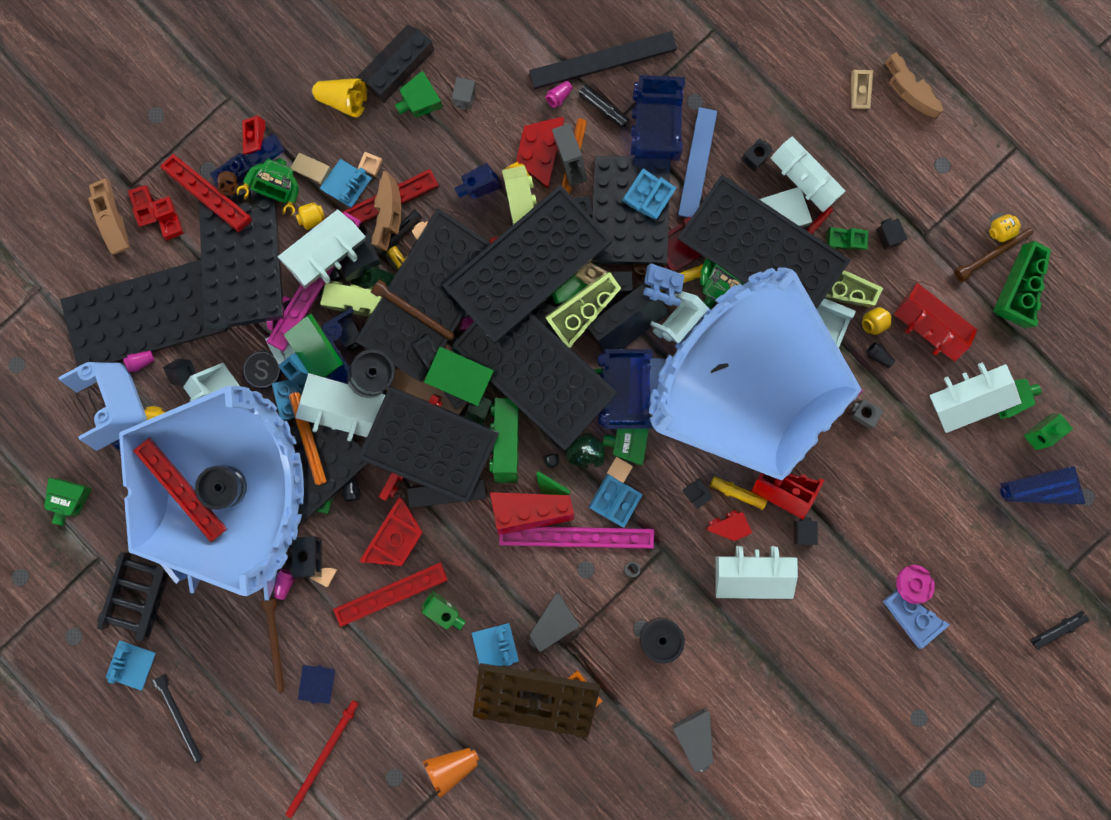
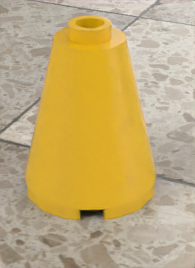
(342, 94)

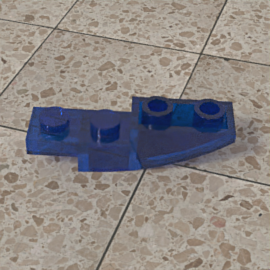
(241, 163)

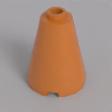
(449, 769)

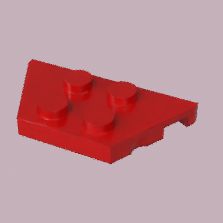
(539, 149)
(394, 538)

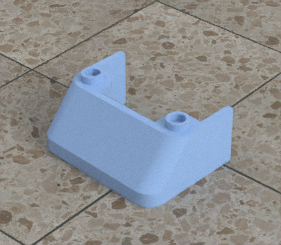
(120, 397)

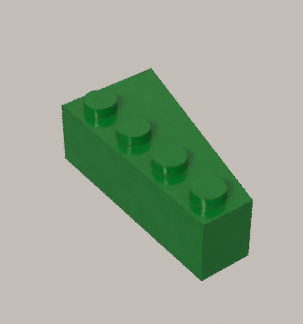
(1022, 291)
(505, 447)

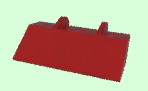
(936, 322)

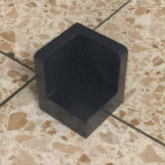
(542, 311)
(179, 371)
(697, 493)

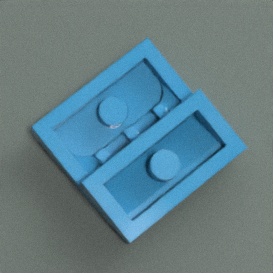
(649, 194)
(615, 500)

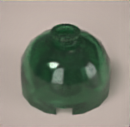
(585, 451)

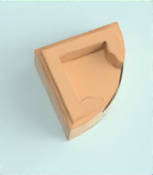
(327, 576)

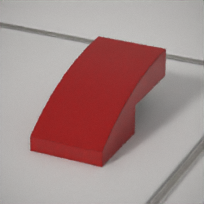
(143, 209)
(167, 217)

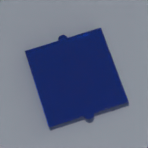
(316, 684)

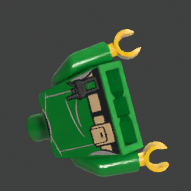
(272, 180)
(715, 282)

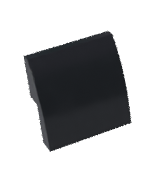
(366, 259)

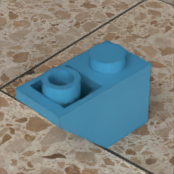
(294, 369)

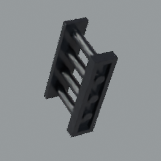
(148, 610)

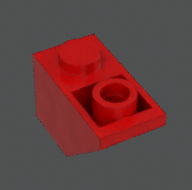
(732, 527)

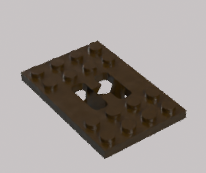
(569, 709)

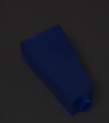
(1048, 487)

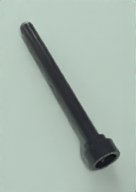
(161, 684)

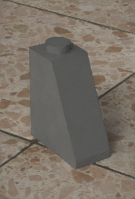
(570, 154)
(553, 624)
(696, 739)

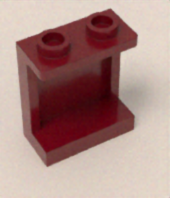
(678, 253)

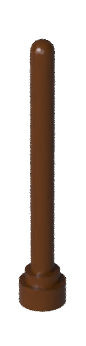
(963, 272)
(381, 290)
(269, 607)

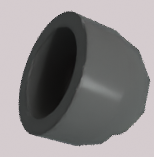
(634, 567)

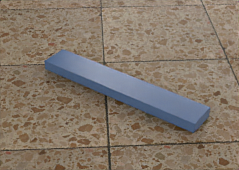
(697, 162)

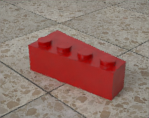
(527, 511)

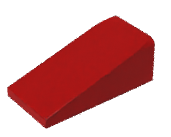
(253, 134)

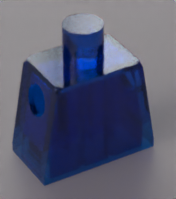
(478, 182)

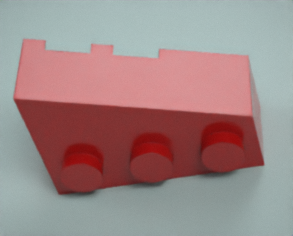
(792, 493)

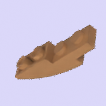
(914, 93)
(389, 204)
(107, 217)

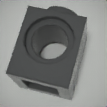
(463, 93)
(874, 413)

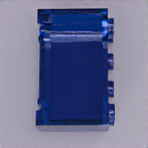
(657, 117)
(630, 376)

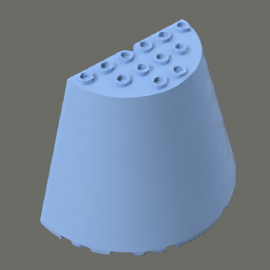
(780, 380)
(217, 430)

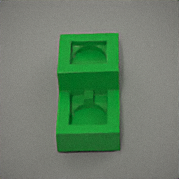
(847, 239)

